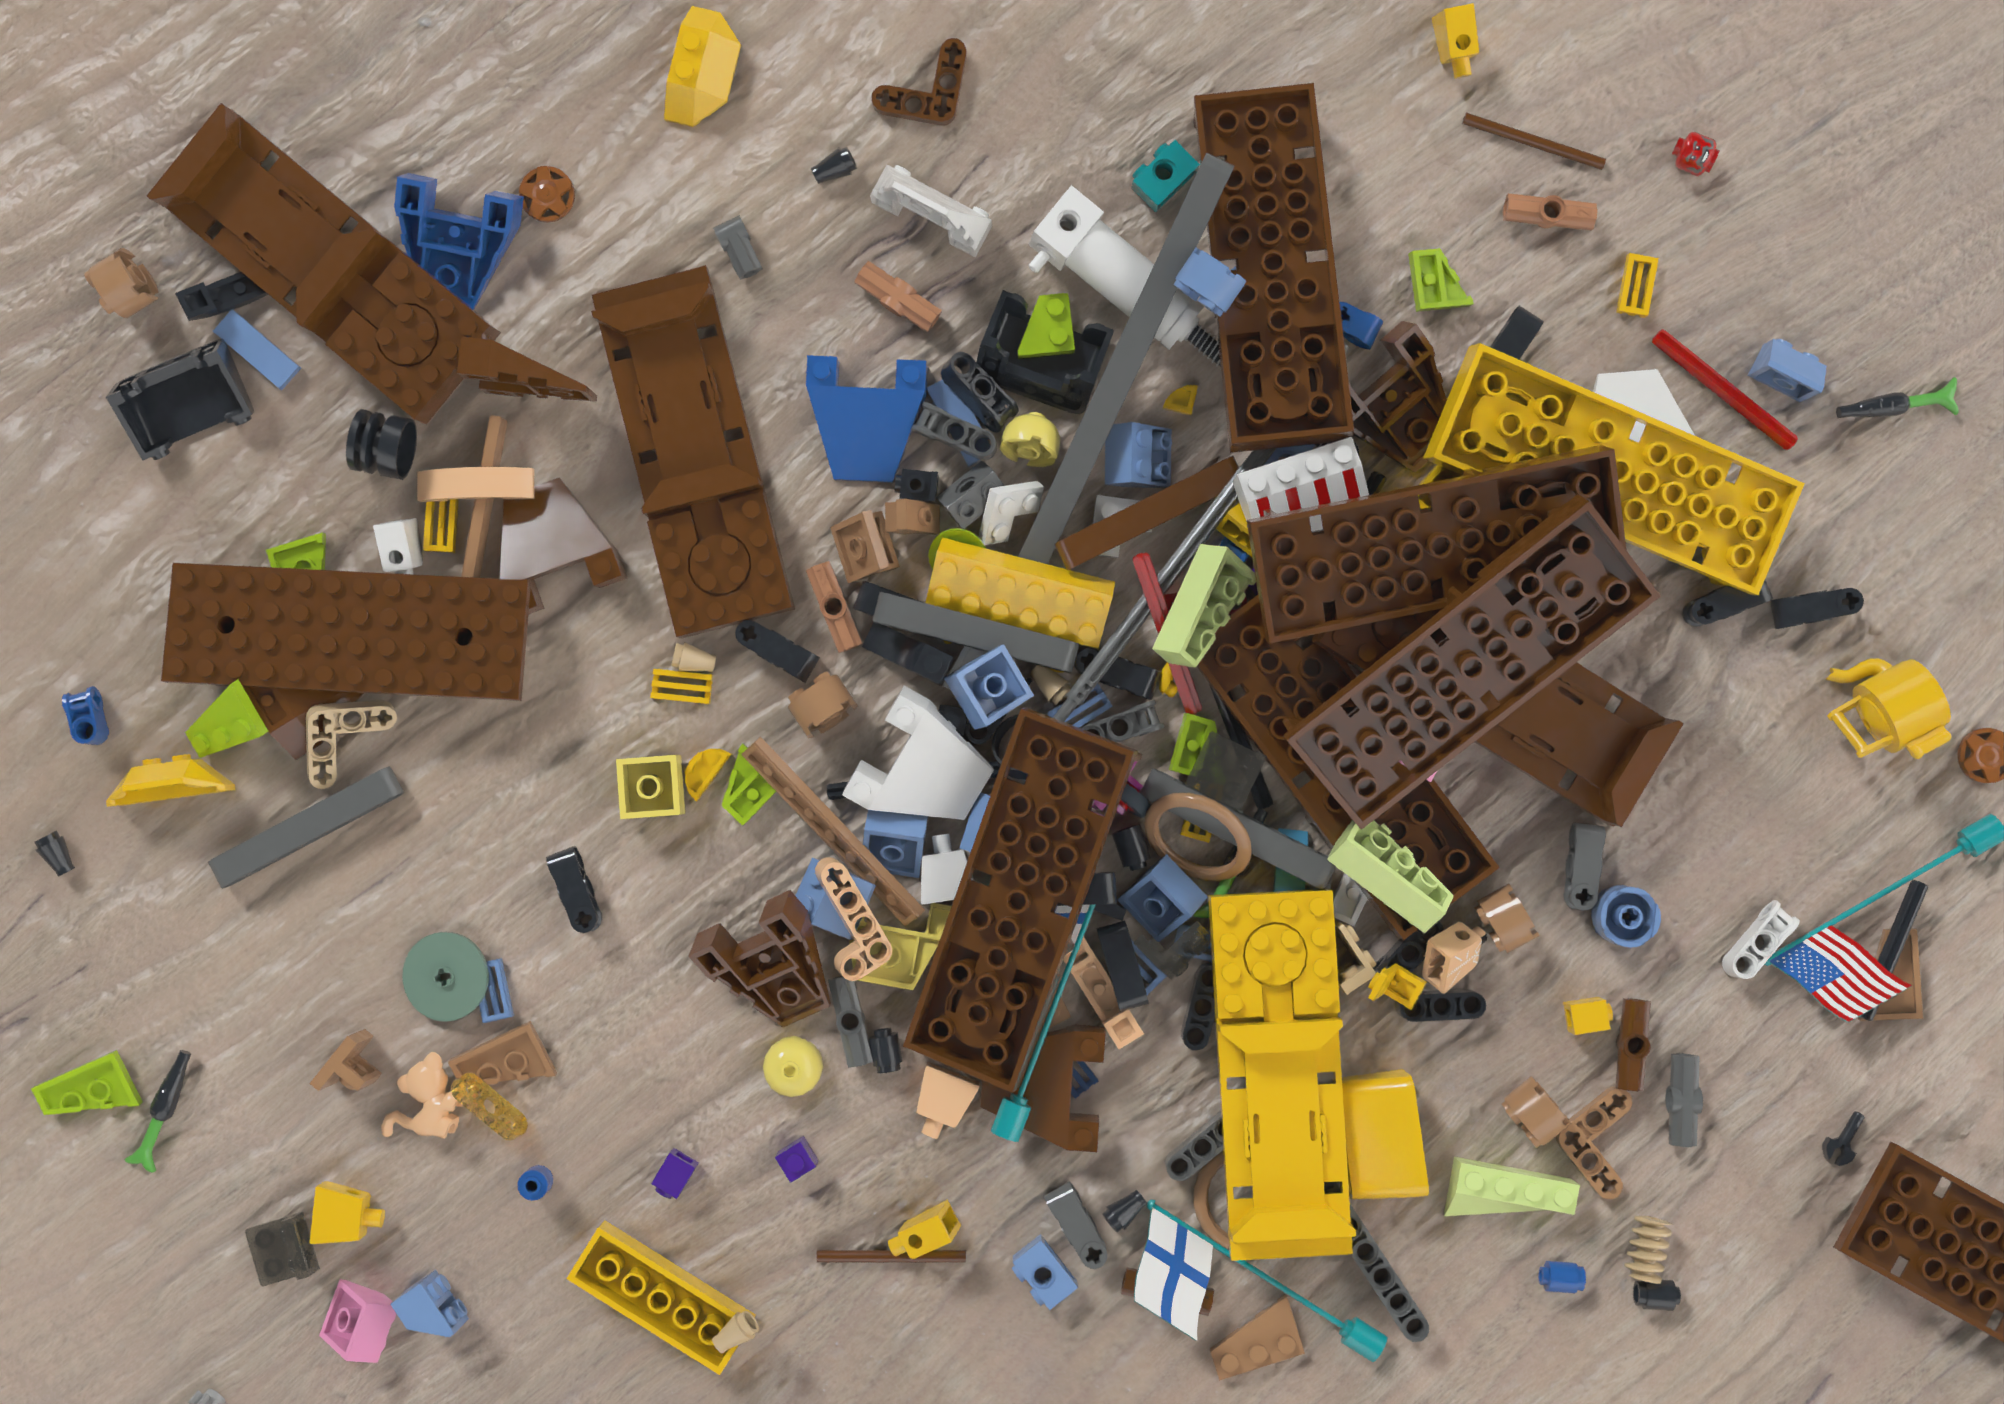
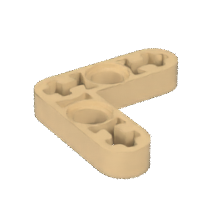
(333, 725)

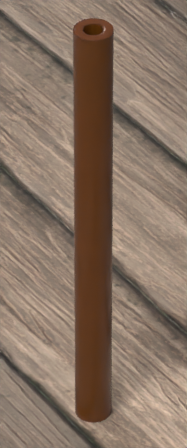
(1534, 141)
(886, 1256)

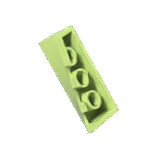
(1203, 604)
(1391, 874)
(1495, 1188)

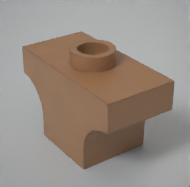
(912, 517)

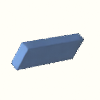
(257, 349)
(947, 400)

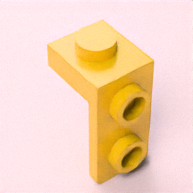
(1398, 985)

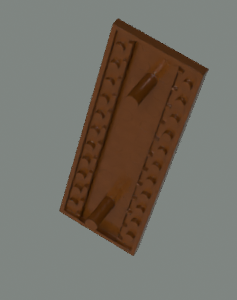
(346, 631)

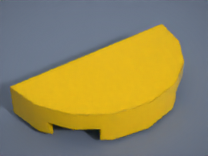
(703, 770)

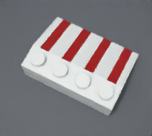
(1303, 481)

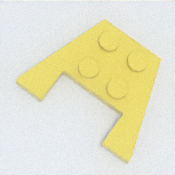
(909, 951)

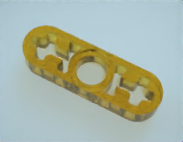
(502, 1106)

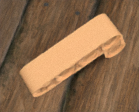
(849, 915)

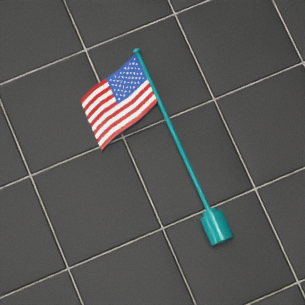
(1840, 969)

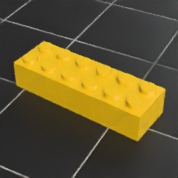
(1020, 592)
(655, 1294)

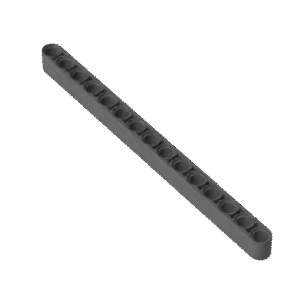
(1126, 359)

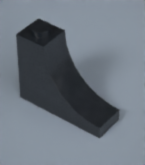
(908, 653)

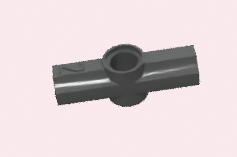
(854, 1039)
(1684, 1100)

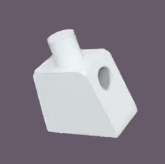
(396, 538)
(941, 871)

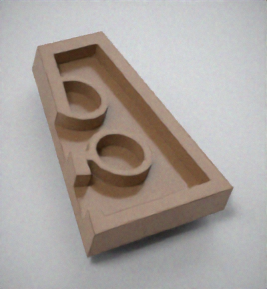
(1909, 1002)
(506, 1057)
(1259, 1343)

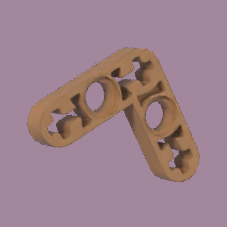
(1586, 1134)

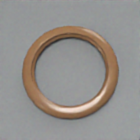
(1216, 810)
(1201, 1203)

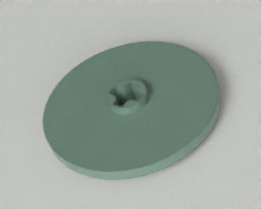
(442, 998)

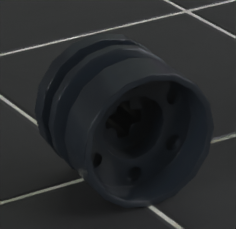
(381, 444)

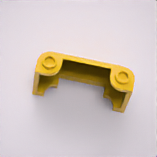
(1383, 1136)

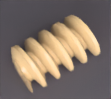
(1648, 1249)

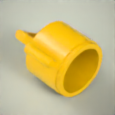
(1897, 706)

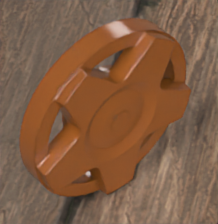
(547, 194)
(1985, 755)

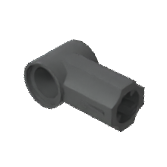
(736, 242)

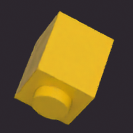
(1587, 1015)

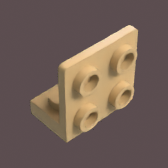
(1349, 975)

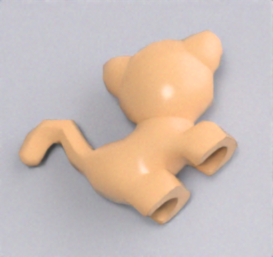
(426, 1084)

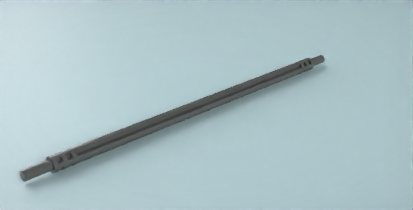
(1166, 579)

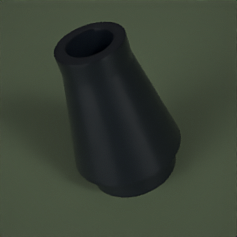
(834, 166)
(55, 853)
(1123, 1211)

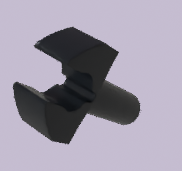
(1843, 1141)

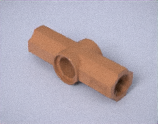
(1568, 213)
(898, 296)
(826, 589)

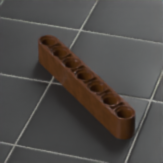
(1146, 514)

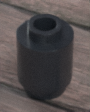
(885, 1050)
(1656, 1296)

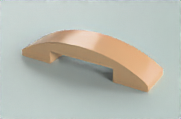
(475, 483)
(1101, 995)

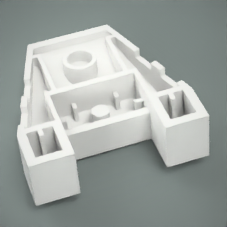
(965, 226)
(1645, 393)
(934, 771)

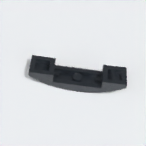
(219, 297)

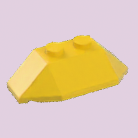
(700, 67)
(168, 781)

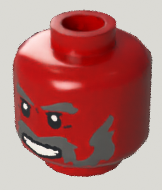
(1695, 153)

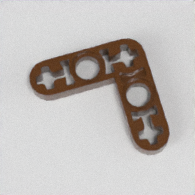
(929, 101)

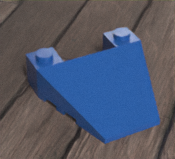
(456, 246)
(861, 426)

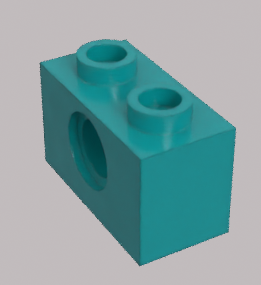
(1157, 191)

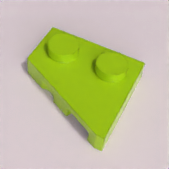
(1435, 282)
(1048, 328)
(1190, 741)
(746, 790)

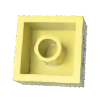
(650, 786)

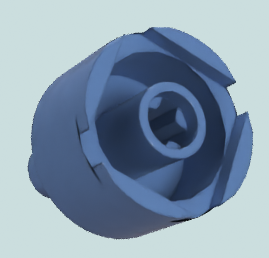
(1209, 280)
(1631, 932)

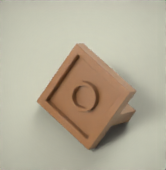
(864, 546)
(348, 1065)

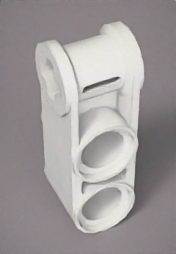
(1774, 927)

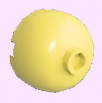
(1031, 438)
(792, 1066)

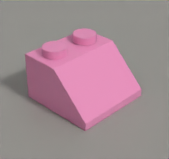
(358, 1322)

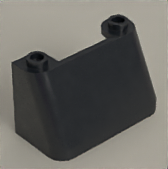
(1054, 380)
(180, 399)

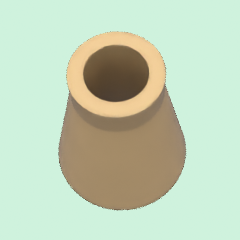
(692, 658)
(1051, 684)
(737, 1331)

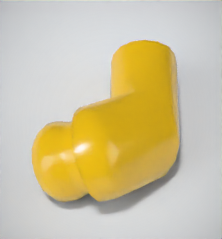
(1166, 684)

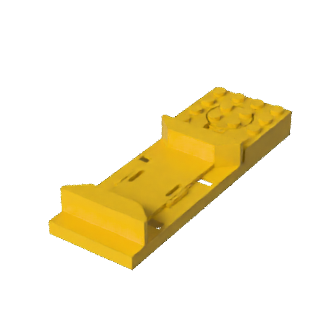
(1667, 481)
(1278, 1031)

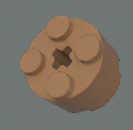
(122, 284)
(821, 704)
(1507, 919)
(1536, 1111)

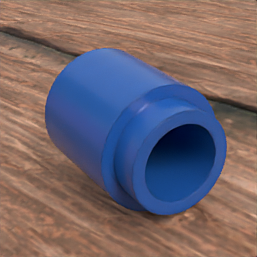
(543, 1179)
(1562, 1277)

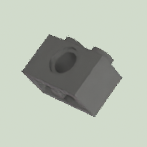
(968, 495)

